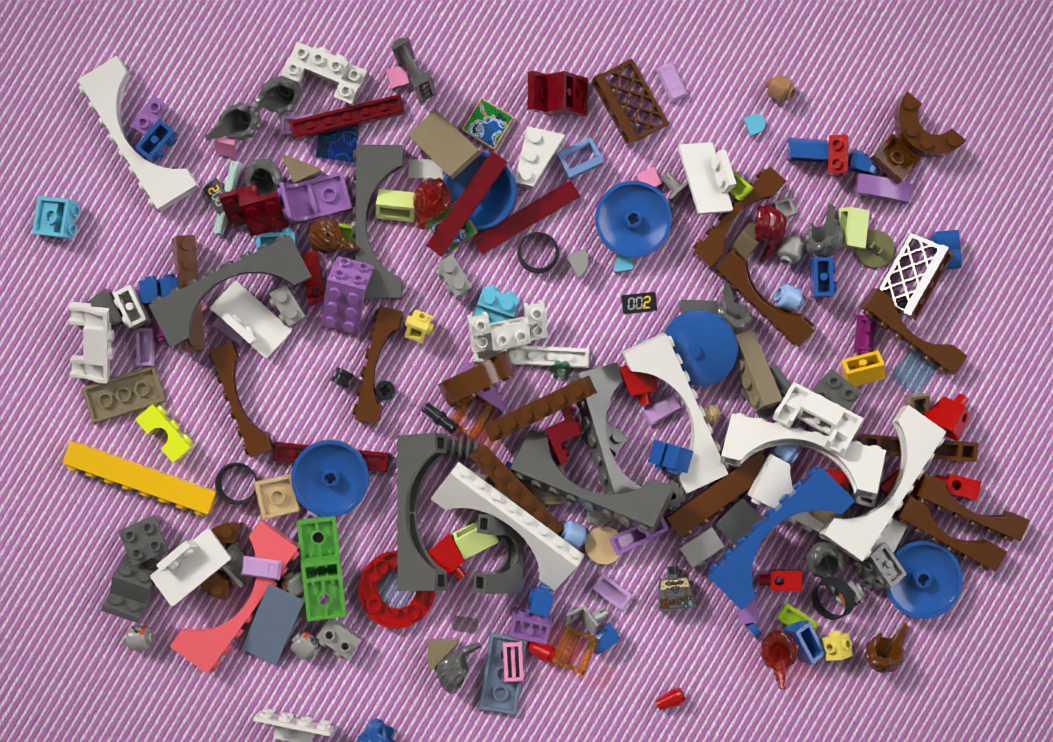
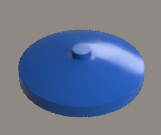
(497, 202)
(633, 219)
(705, 345)
(330, 478)
(931, 580)

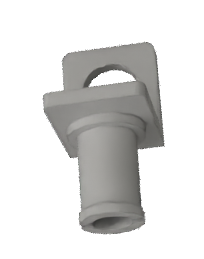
(671, 182)
(589, 619)

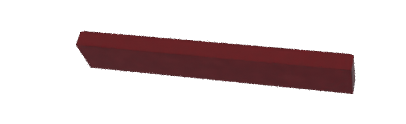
(346, 117)
(467, 203)
(526, 217)
(290, 451)

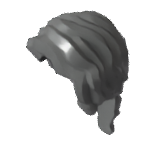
(277, 95)
(236, 123)
(264, 175)
(825, 239)
(734, 313)
(824, 561)
(454, 668)

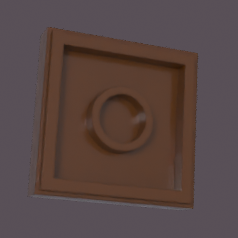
(895, 158)

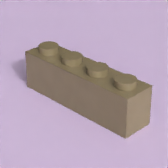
(756, 373)

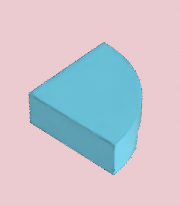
(623, 264)

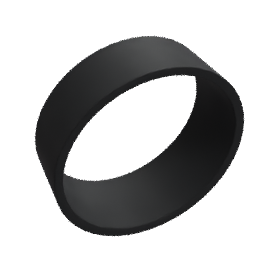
(538, 270)
(218, 484)
(844, 589)

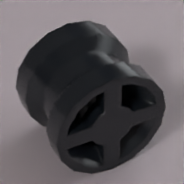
(342, 377)
(387, 388)

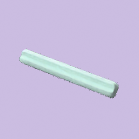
(230, 184)

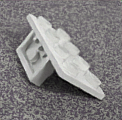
(708, 177)
(251, 319)
(189, 566)
(292, 728)

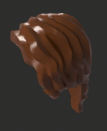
(326, 237)
(886, 653)

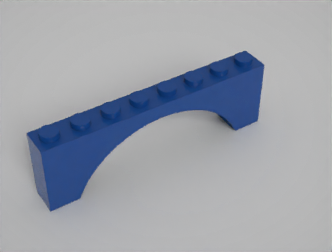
(814, 493)

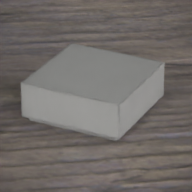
(785, 206)

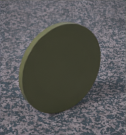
(878, 249)

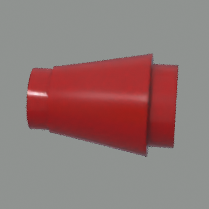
(542, 651)
(671, 699)

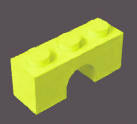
(177, 443)

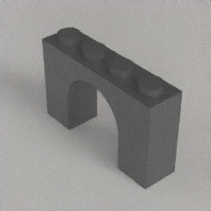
(509, 575)

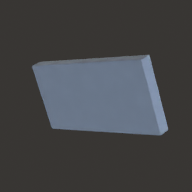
(273, 624)
(495, 692)

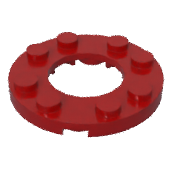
(376, 608)

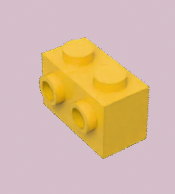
(863, 368)

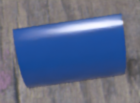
(807, 150)
(809, 645)

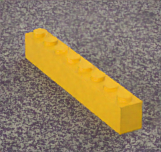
(140, 477)

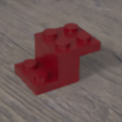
(557, 93)
(249, 208)
(562, 432)

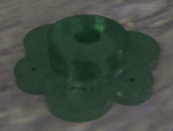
(560, 370)

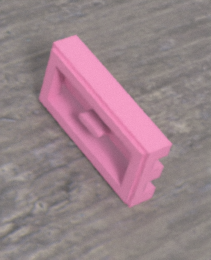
(513, 645)

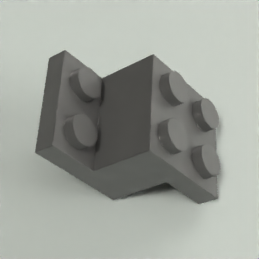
(131, 589)

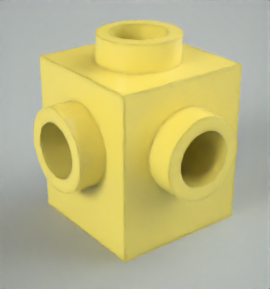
(418, 326)
(837, 645)

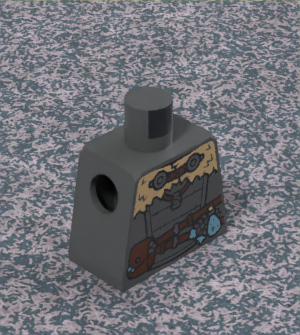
(674, 591)

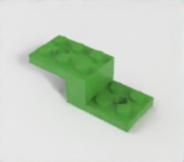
(321, 568)

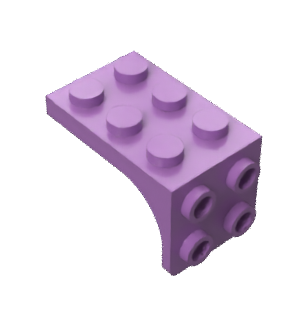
(314, 198)
(346, 295)

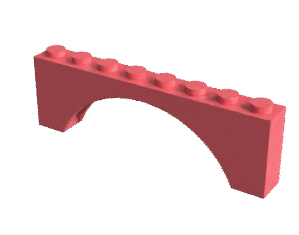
(208, 645)

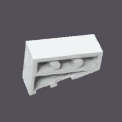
(536, 154)

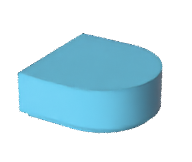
(754, 124)

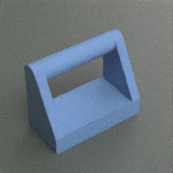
(584, 167)

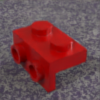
(838, 155)

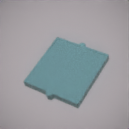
(913, 371)
(388, 590)

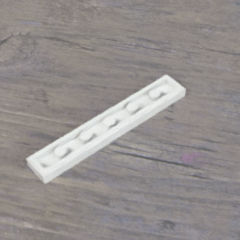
(540, 356)

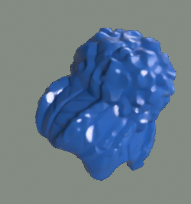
(377, 732)

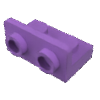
(149, 115)
(530, 626)

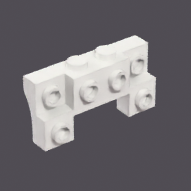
(328, 67)
(510, 332)
(96, 342)
(821, 414)

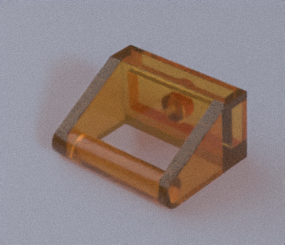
(480, 421)
(568, 646)

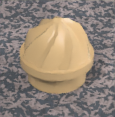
(712, 414)

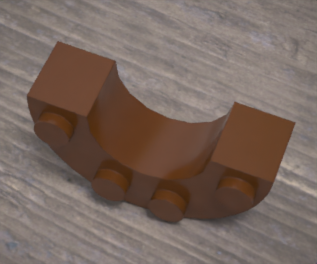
(915, 137)
(477, 378)
(218, 584)

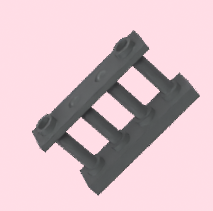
(421, 82)

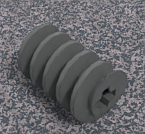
(460, 447)

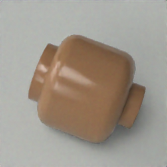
(780, 88)

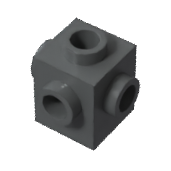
(680, 496)

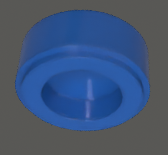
(753, 630)

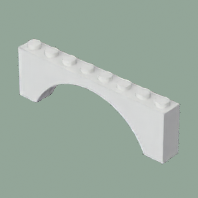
(105, 90)
(659, 359)
(749, 435)
(918, 441)
(775, 481)
(467, 490)

